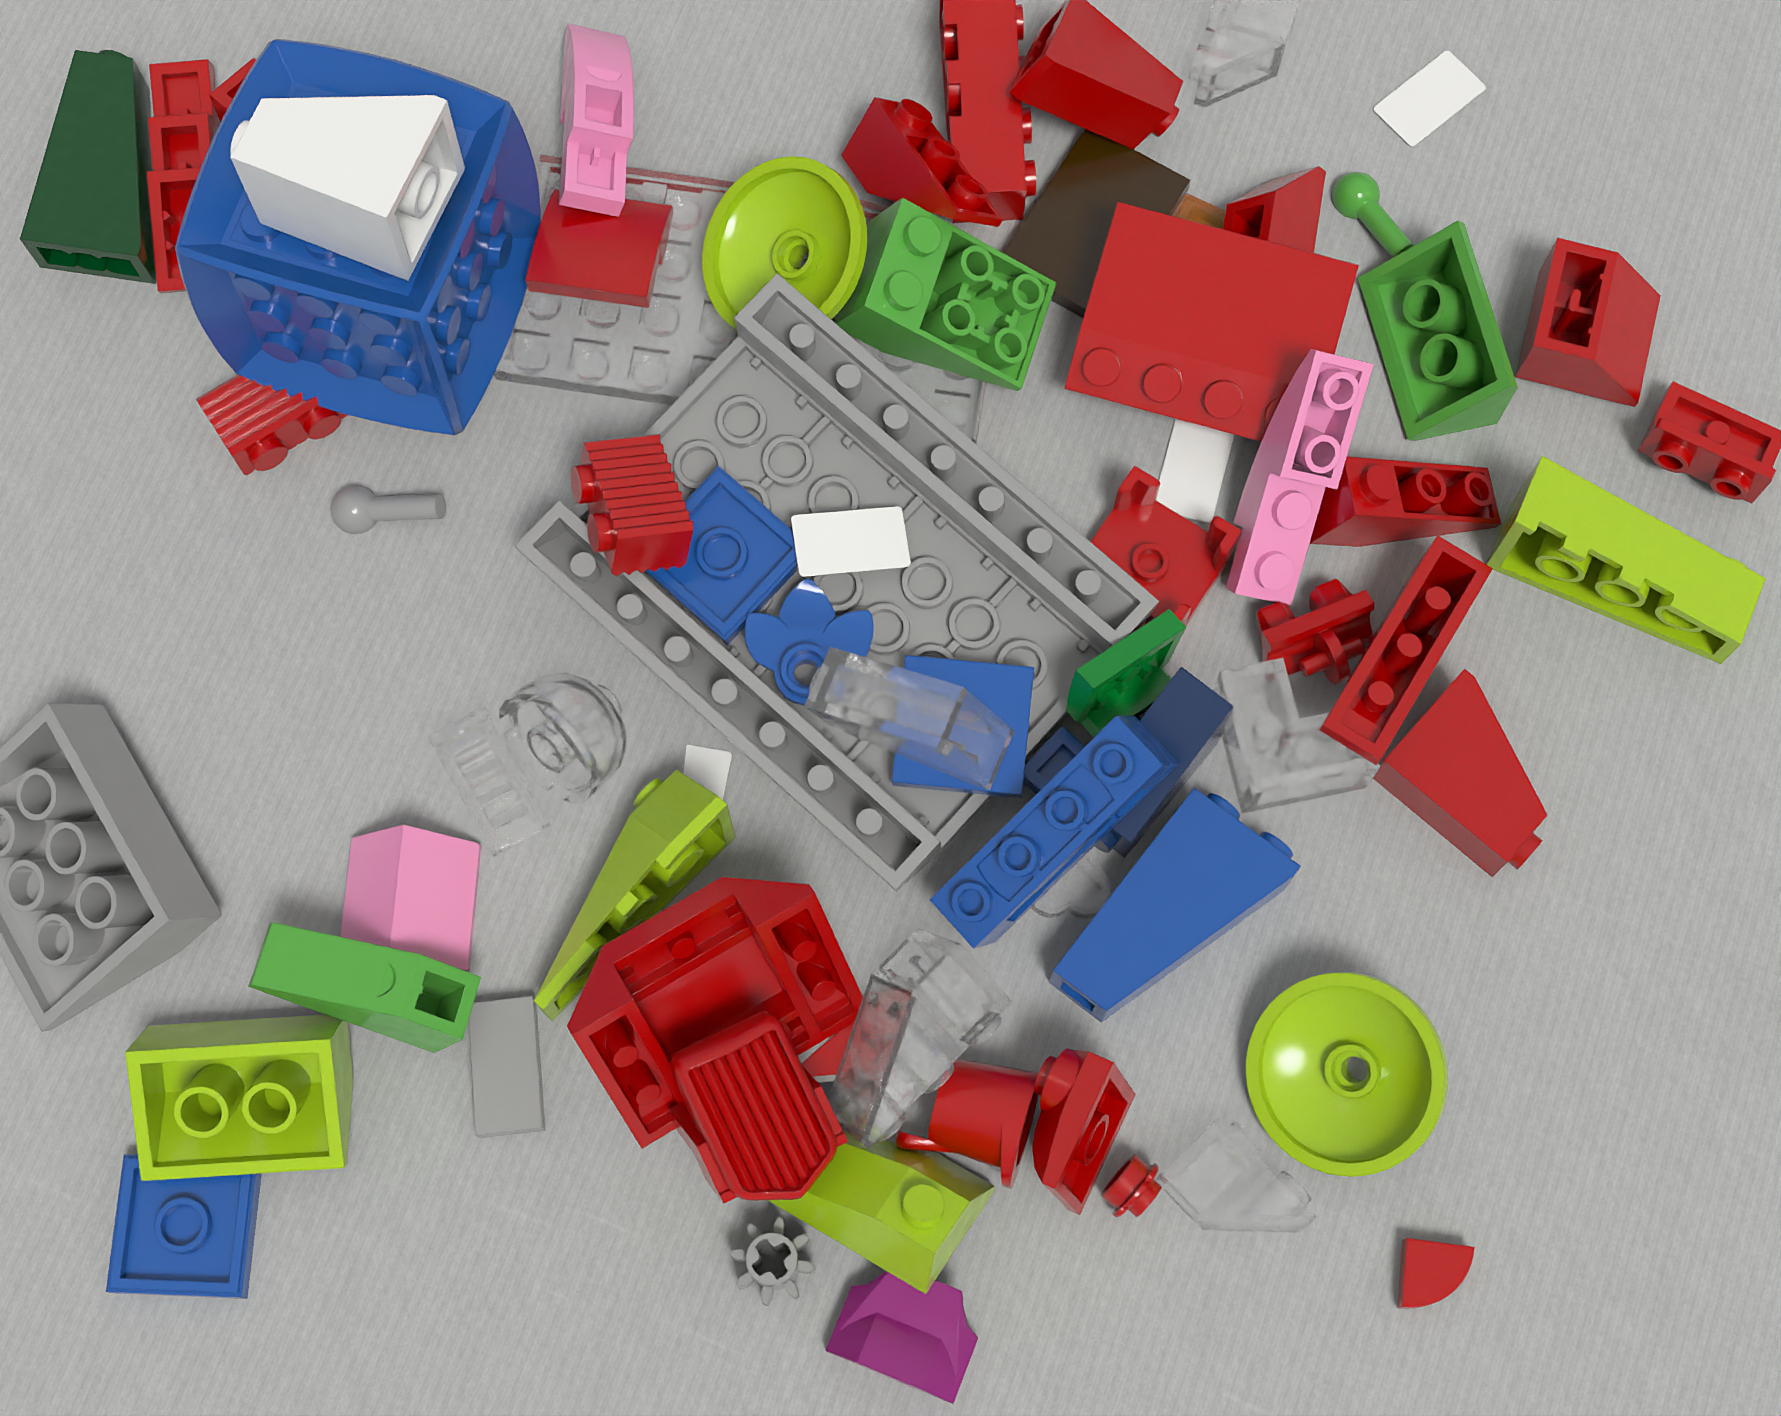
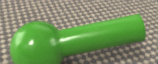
(1358, 197)

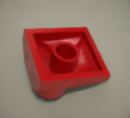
(1078, 1122)

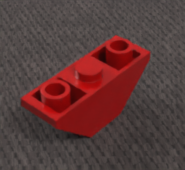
(1281, 210)

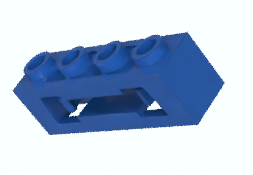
(1054, 831)

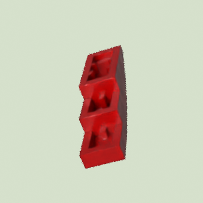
(178, 142)

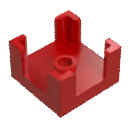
(1164, 549)

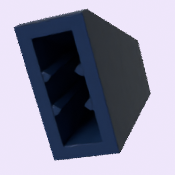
(1189, 725)

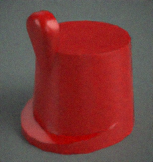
(981, 1115)

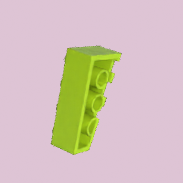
(1624, 564)

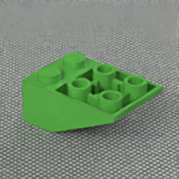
(946, 299)

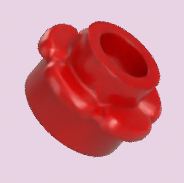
(1132, 1187)

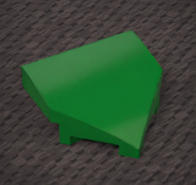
(1126, 675)

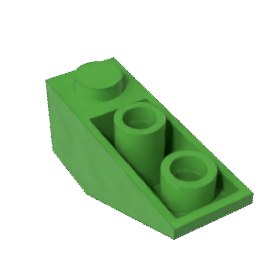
(367, 985)

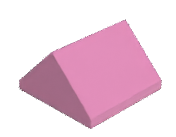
(413, 893)

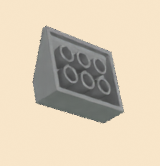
(87, 866)

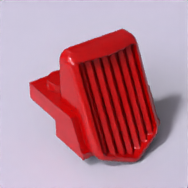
(754, 1113)

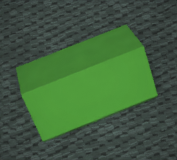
(1439, 337)

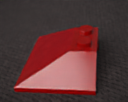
(699, 971)

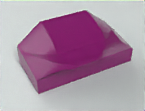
(906, 1334)

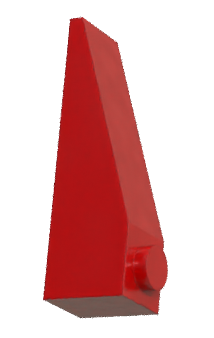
(1405, 649)

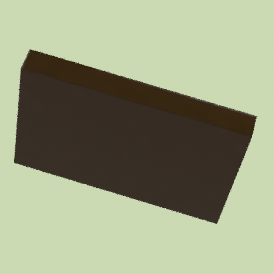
(1075, 212)

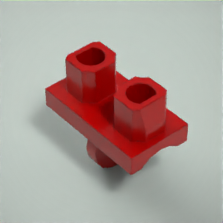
(1322, 637)

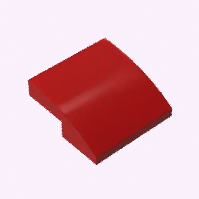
(599, 253)

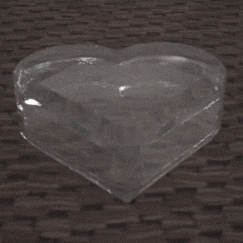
(1079, 892)

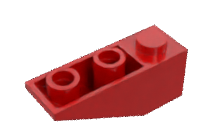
(905, 156)
(1404, 501)

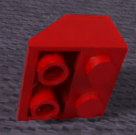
(1589, 324)

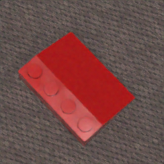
(1204, 320)

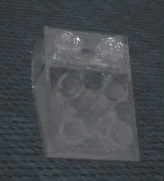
(909, 1030)

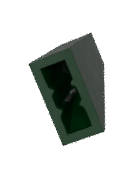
(93, 183)

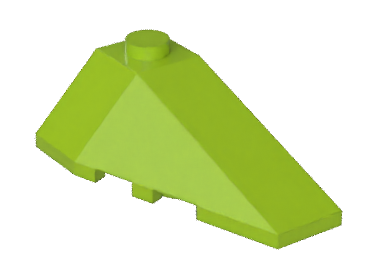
(894, 1207)

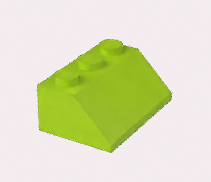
(241, 1096)

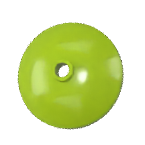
(769, 226)
(1304, 1084)

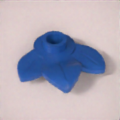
(804, 636)

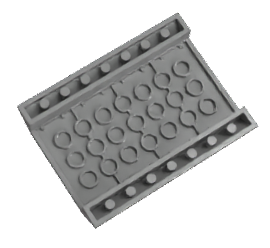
(990, 577)

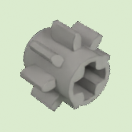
(754, 1260)

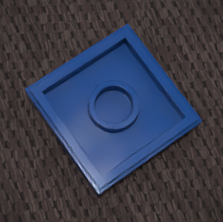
(734, 558)
(1002, 690)
(183, 1235)

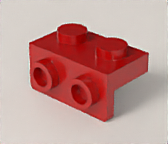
(1712, 443)

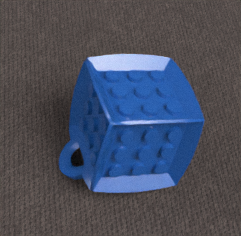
(339, 328)

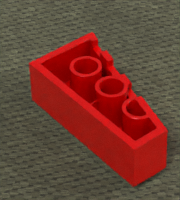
(980, 113)

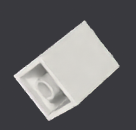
(352, 173)

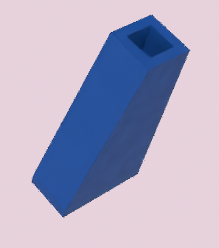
(1174, 902)

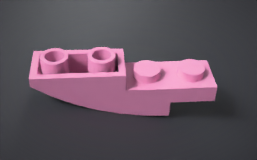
(596, 119)
(1292, 468)

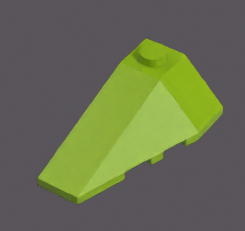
(656, 856)

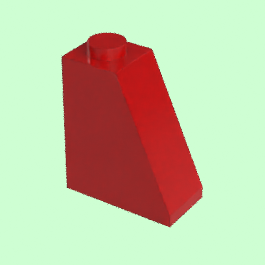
(1097, 77)
(1466, 779)

